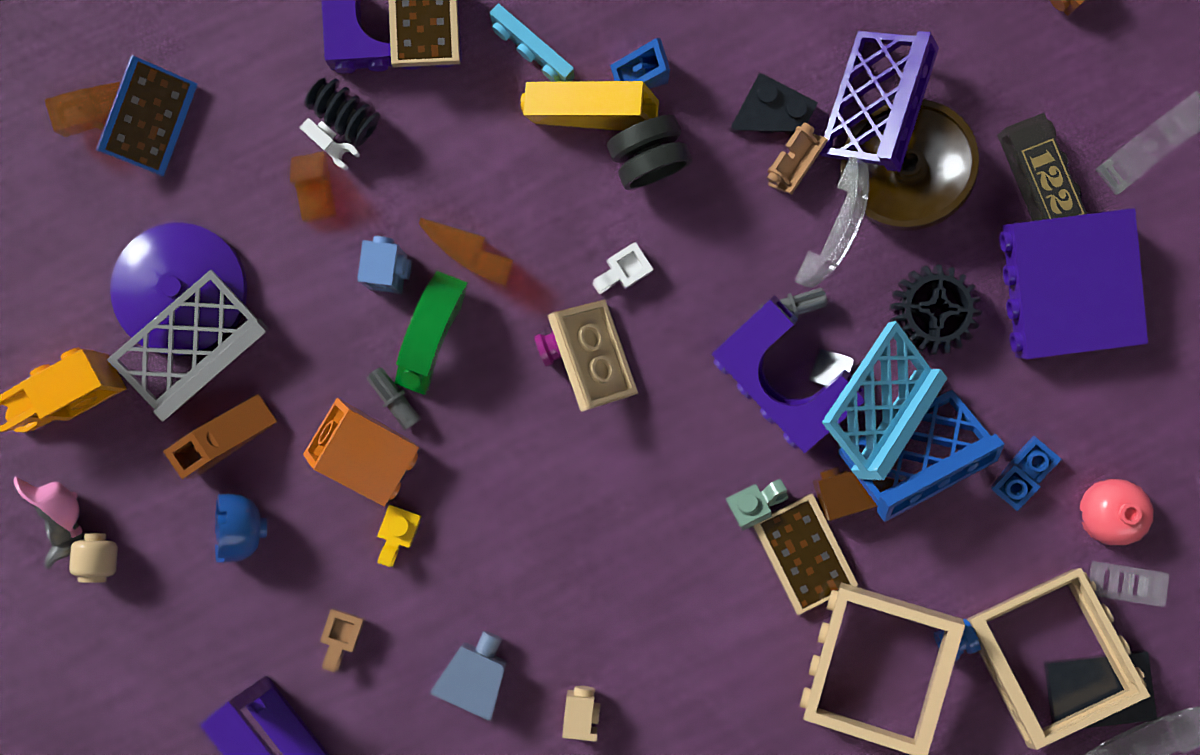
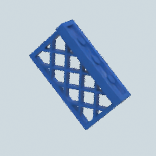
(942, 472)

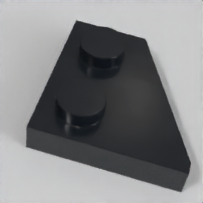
(772, 108)

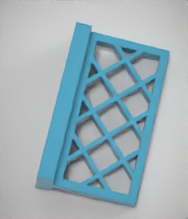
(899, 419)

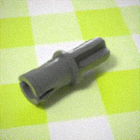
(805, 301)
(393, 398)

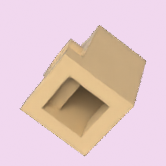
(580, 713)

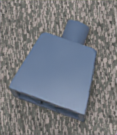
(473, 677)

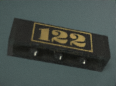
(1041, 169)

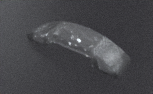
(1151, 144)
(855, 183)
(1158, 737)

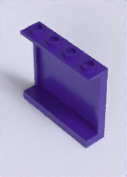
(1074, 284)

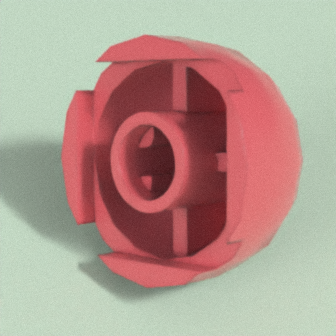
(1116, 512)

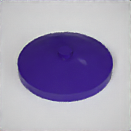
(161, 268)

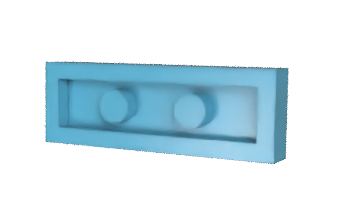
(530, 45)

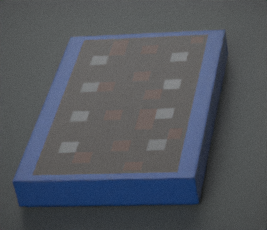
(146, 116)

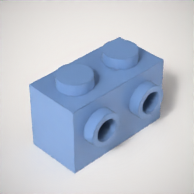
(383, 265)

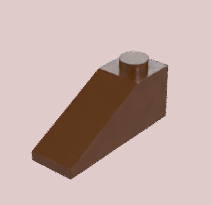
(843, 493)

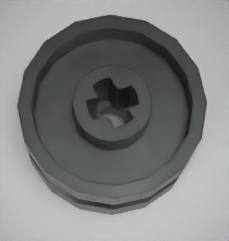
(649, 152)

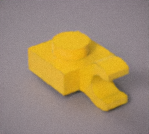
(397, 529)

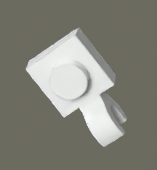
(323, 137)
(626, 267)

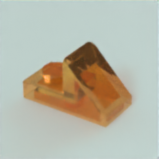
(313, 186)

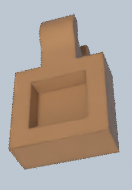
(341, 634)

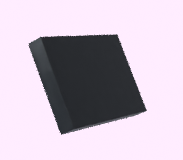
(1090, 679)

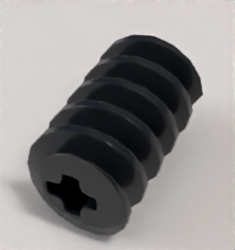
(341, 112)

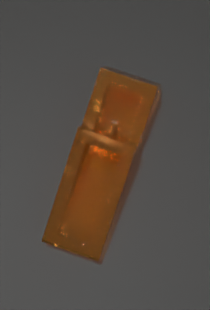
(81, 109)
(469, 253)

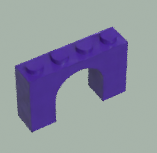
(349, 46)
(743, 359)

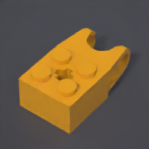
(60, 390)

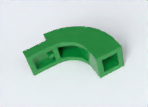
(428, 330)

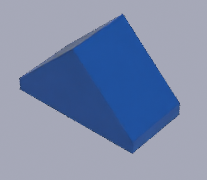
(644, 64)

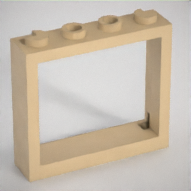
(1113, 645)
(937, 687)

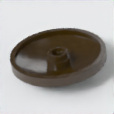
(935, 173)

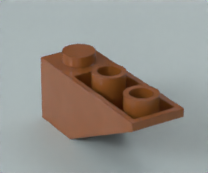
(219, 438)

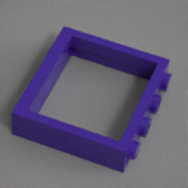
(236, 735)

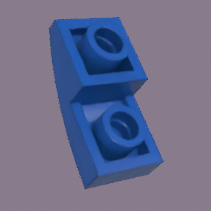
(1025, 472)

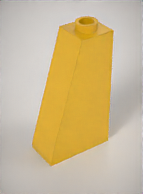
(589, 104)

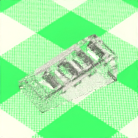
(1151, 583)

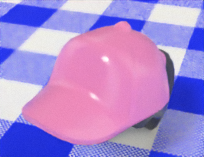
(60, 513)

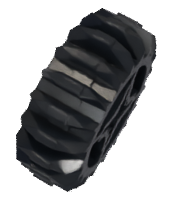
(937, 295)

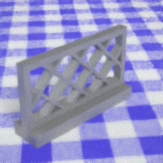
(204, 370)

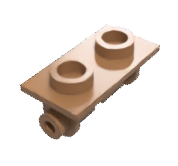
(791, 167)

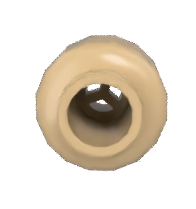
(93, 558)

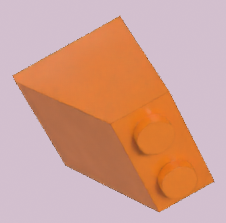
(361, 453)

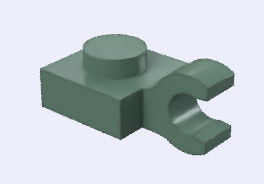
(753, 506)

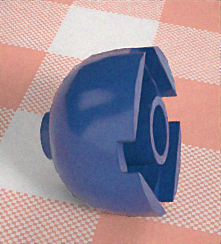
(237, 528)

